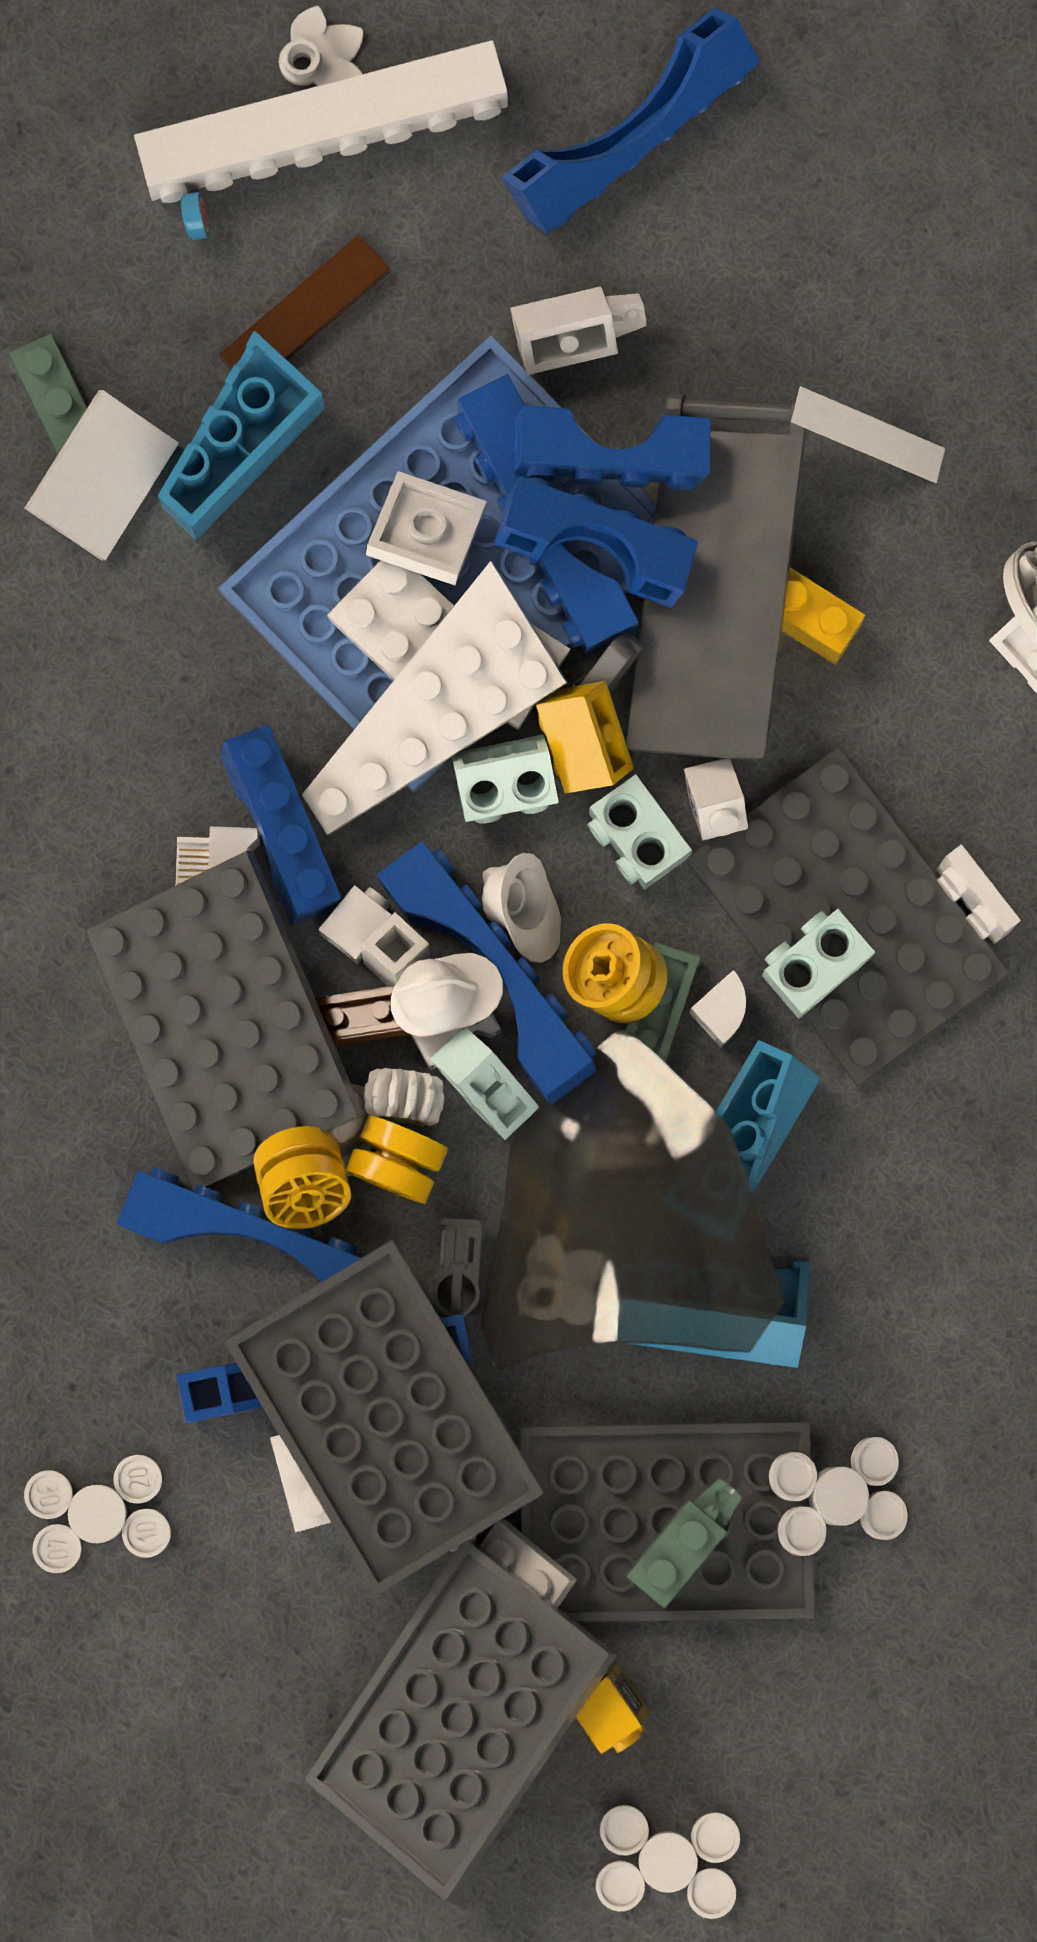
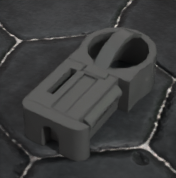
(614, 661)
(461, 1257)

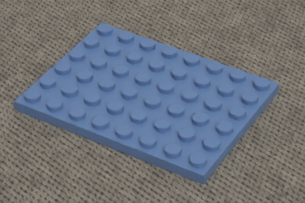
(323, 549)

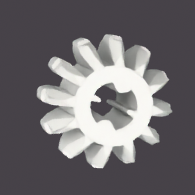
(404, 1096)

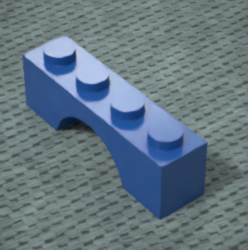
(553, 445)
(651, 556)
(291, 845)

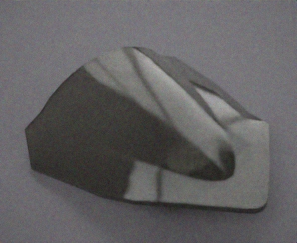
(627, 1222)

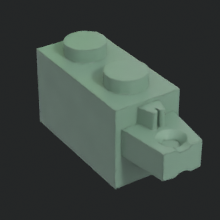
(684, 1543)

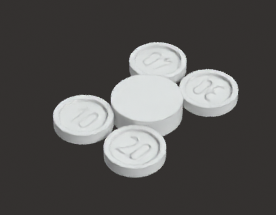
(838, 1496)
(97, 1514)
(667, 1861)

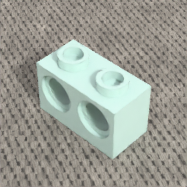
(503, 766)
(649, 827)
(824, 971)
(484, 1083)

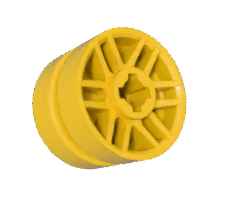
(615, 973)
(397, 1159)
(301, 1177)

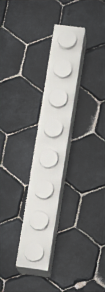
(322, 122)

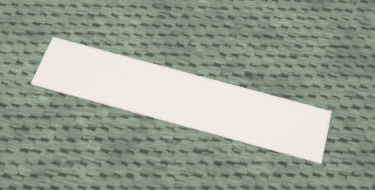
(867, 434)

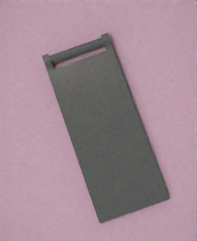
(716, 652)

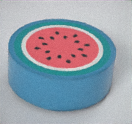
(195, 216)

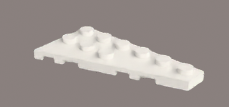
(457, 688)

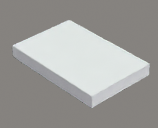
(101, 475)

